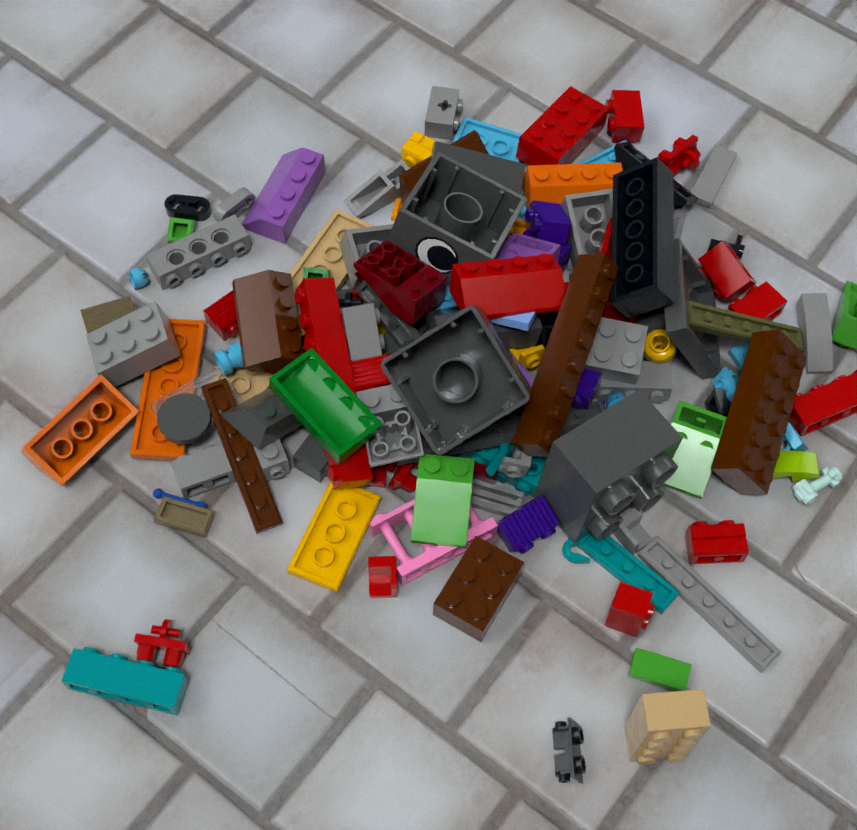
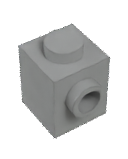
(273, 460)

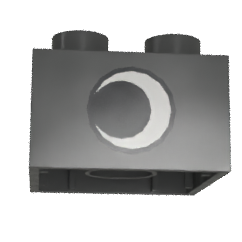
(455, 216)

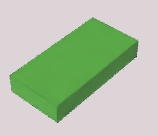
(659, 670)

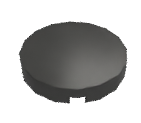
(184, 418)

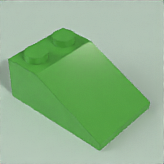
(845, 322)
(442, 500)

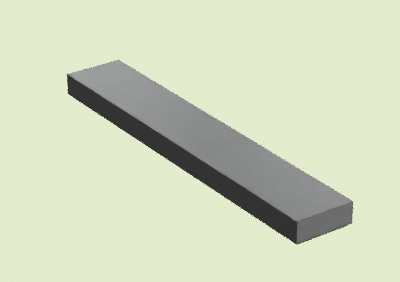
(709, 604)

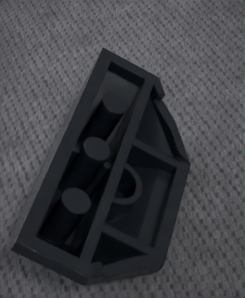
(631, 157)

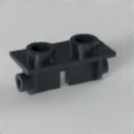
(568, 739)

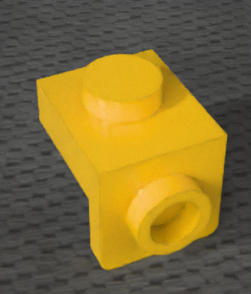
(529, 356)

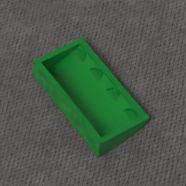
(324, 405)

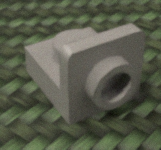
(516, 465)

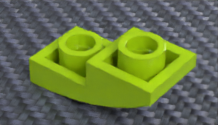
(797, 464)

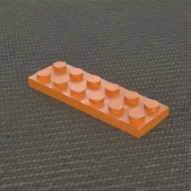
(147, 438)

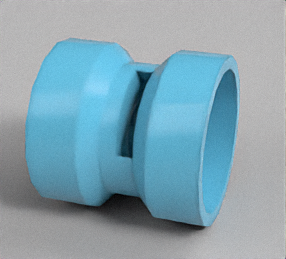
(229, 359)

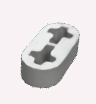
(235, 204)

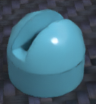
(137, 279)

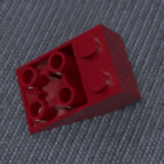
(402, 281)

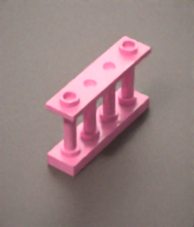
(433, 555)

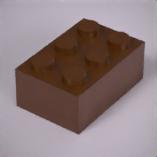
(478, 588)

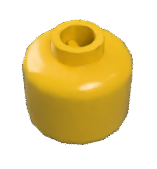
(659, 339)

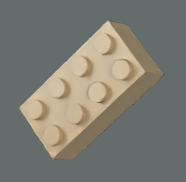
(666, 726)

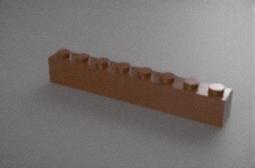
(565, 354)

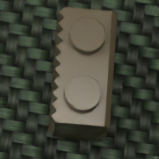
(105, 313)

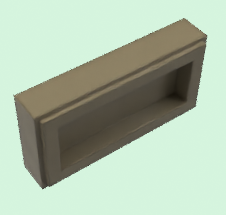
(184, 517)

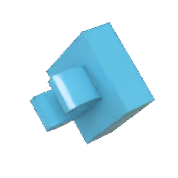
(793, 440)

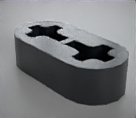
(187, 207)

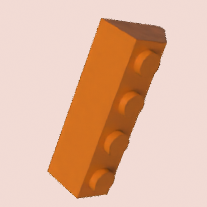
(553, 182)
(79, 431)

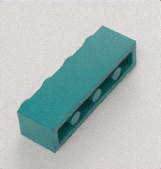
(125, 681)

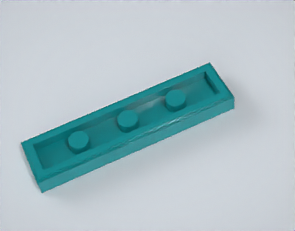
(629, 569)

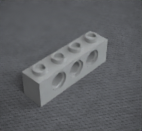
(188, 249)

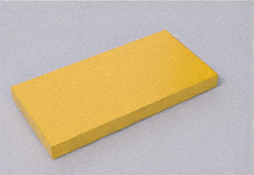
(334, 536)

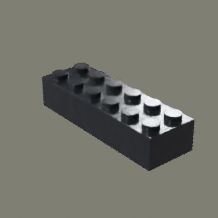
(643, 238)

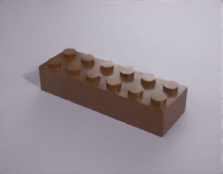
(759, 413)

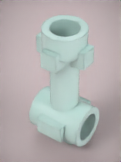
(807, 491)

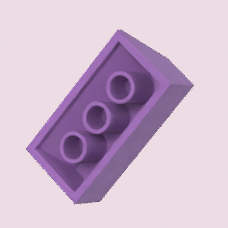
(286, 194)

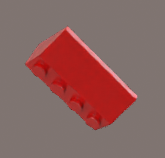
(509, 285)

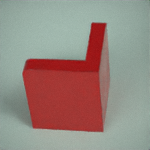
(382, 577)

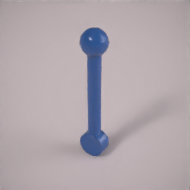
(158, 493)

